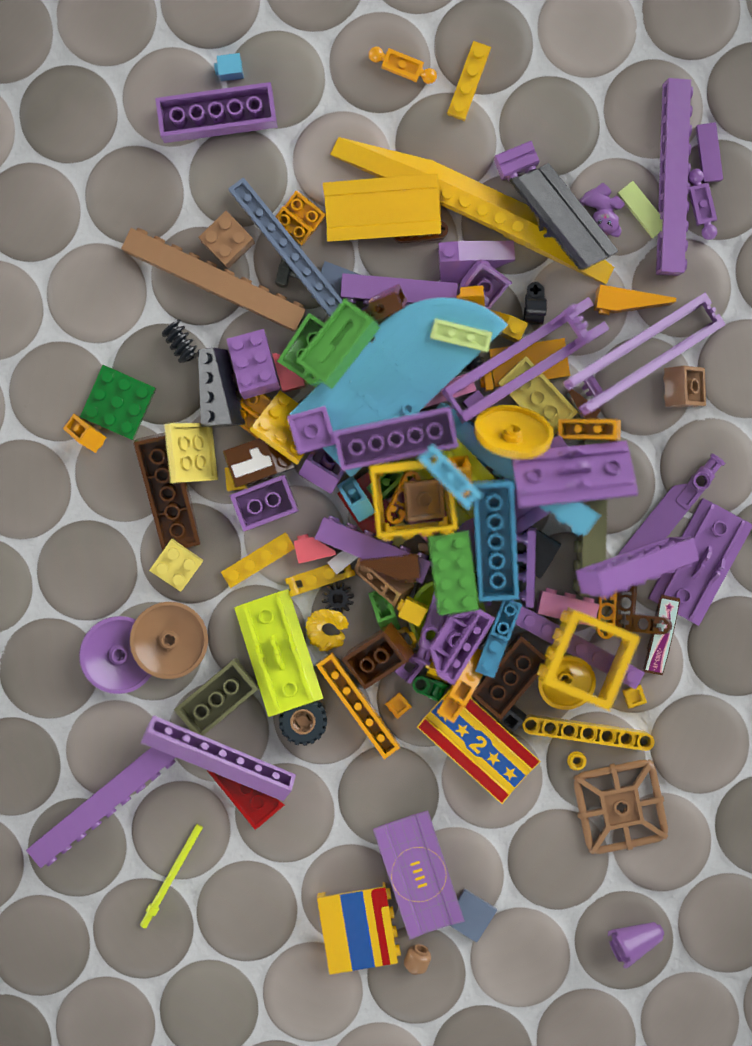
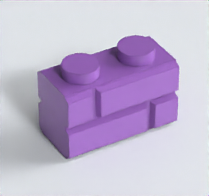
(516, 160)

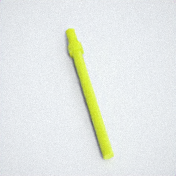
(153, 907)

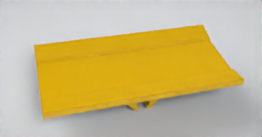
(382, 207)

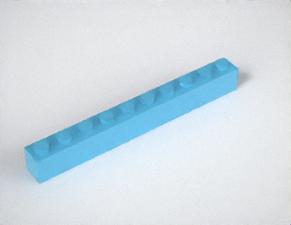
(576, 514)

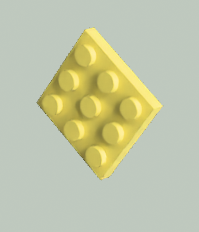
(190, 452)

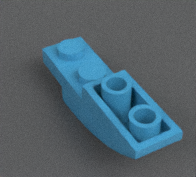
(498, 638)

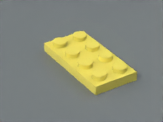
(539, 395)

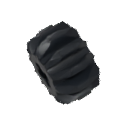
(338, 591)

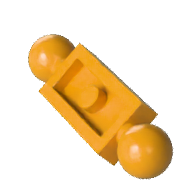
(402, 65)

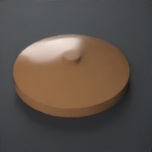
(168, 640)

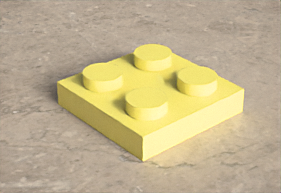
(176, 565)

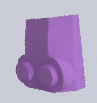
(492, 281)

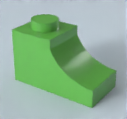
(383, 610)

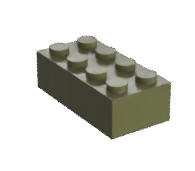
(217, 698)

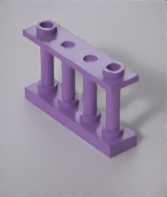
(530, 559)

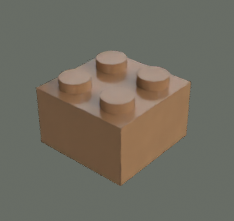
(226, 239)

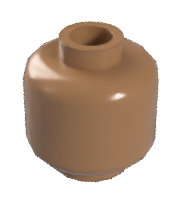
(417, 959)

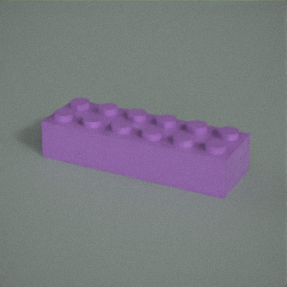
(216, 112)
(395, 438)
(637, 566)

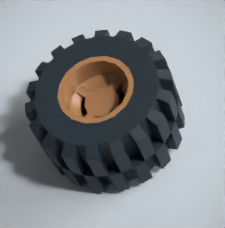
(304, 723)

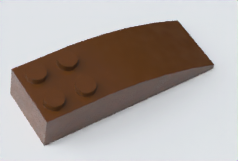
(168, 501)

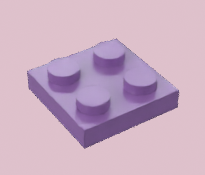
(311, 430)

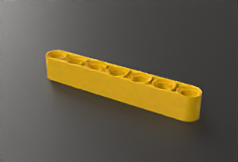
(595, 736)

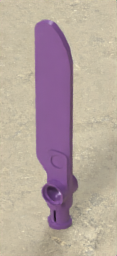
(673, 507)
(434, 620)

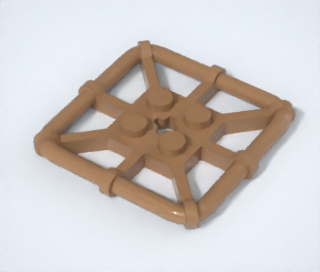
(631, 814)

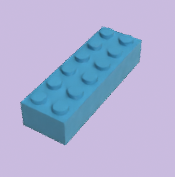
(495, 540)

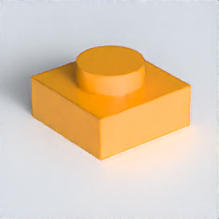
(486, 382)

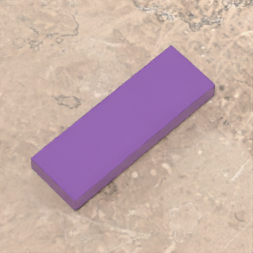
(709, 152)

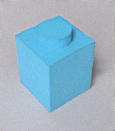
(229, 67)

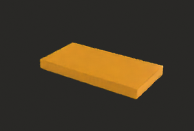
(536, 353)

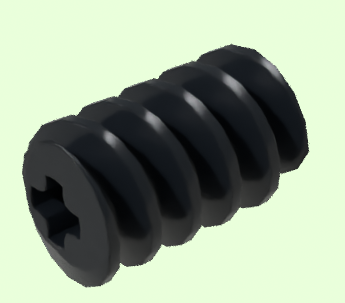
(179, 342)

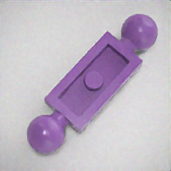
(702, 204)

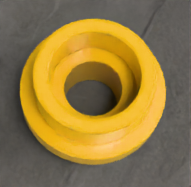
(578, 766)

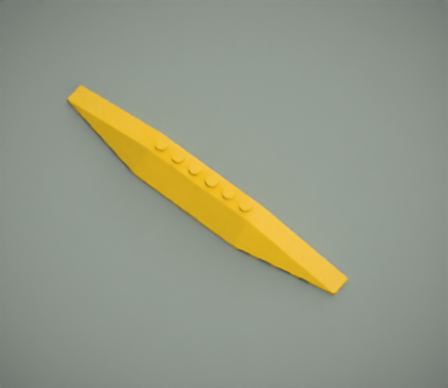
(468, 199)

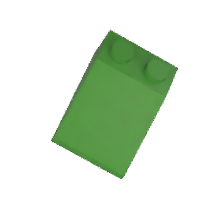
(299, 342)

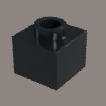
(513, 719)

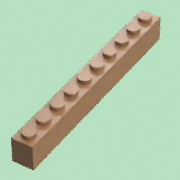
(214, 280)

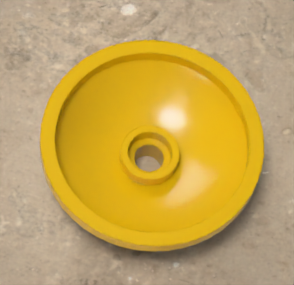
(578, 674)

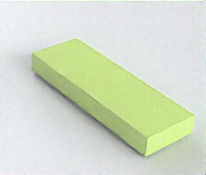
(641, 208)
(461, 335)

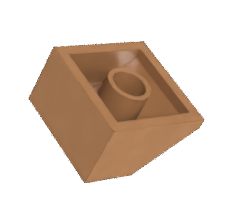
(684, 386)

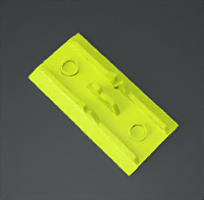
(278, 653)

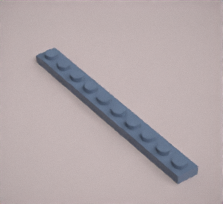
(285, 246)

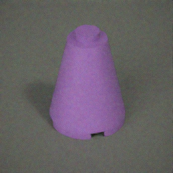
(634, 941)

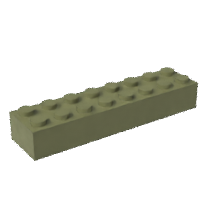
(591, 547)

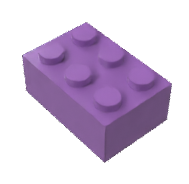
(253, 364)
(264, 503)

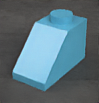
(356, 498)

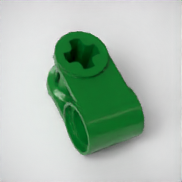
(433, 688)

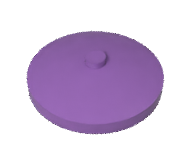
(108, 658)

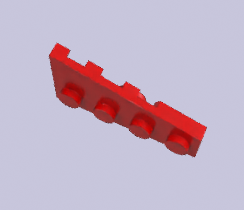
(253, 804)

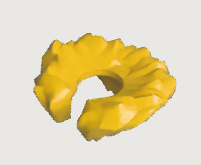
(315, 632)

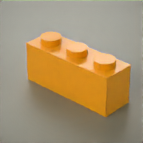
(589, 429)

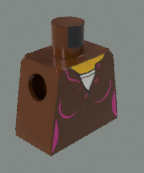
(392, 300)

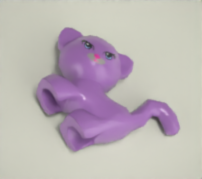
(604, 216)

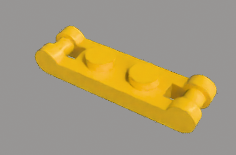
(316, 578)

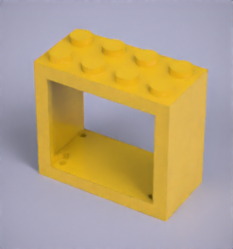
(407, 531)
(617, 669)

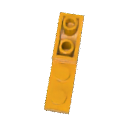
(462, 690)

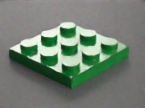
(118, 402)

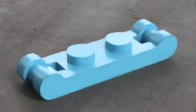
(450, 476)

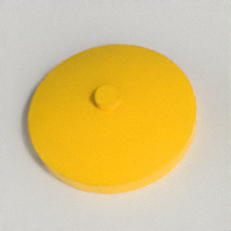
(513, 431)

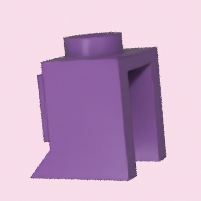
(405, 675)

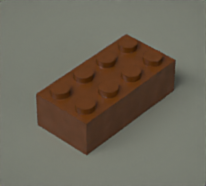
(513, 677)

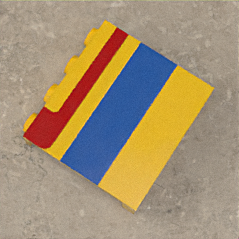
(358, 929)

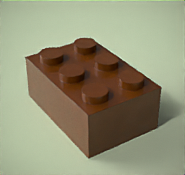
(378, 656)

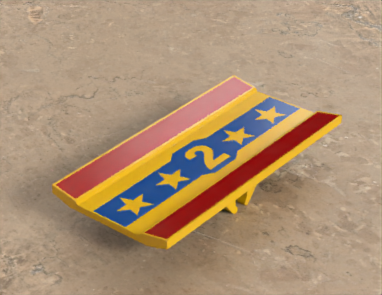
(481, 748)

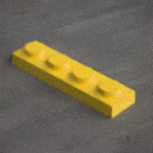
(469, 81)
(258, 560)

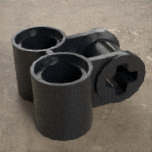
(535, 305)

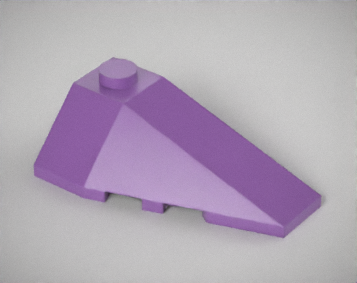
(459, 256)

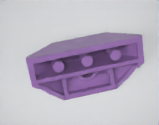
(458, 642)

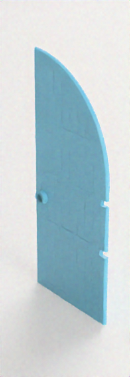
(401, 366)

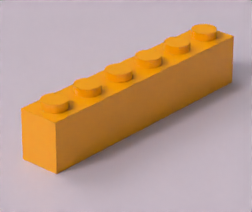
(358, 705)

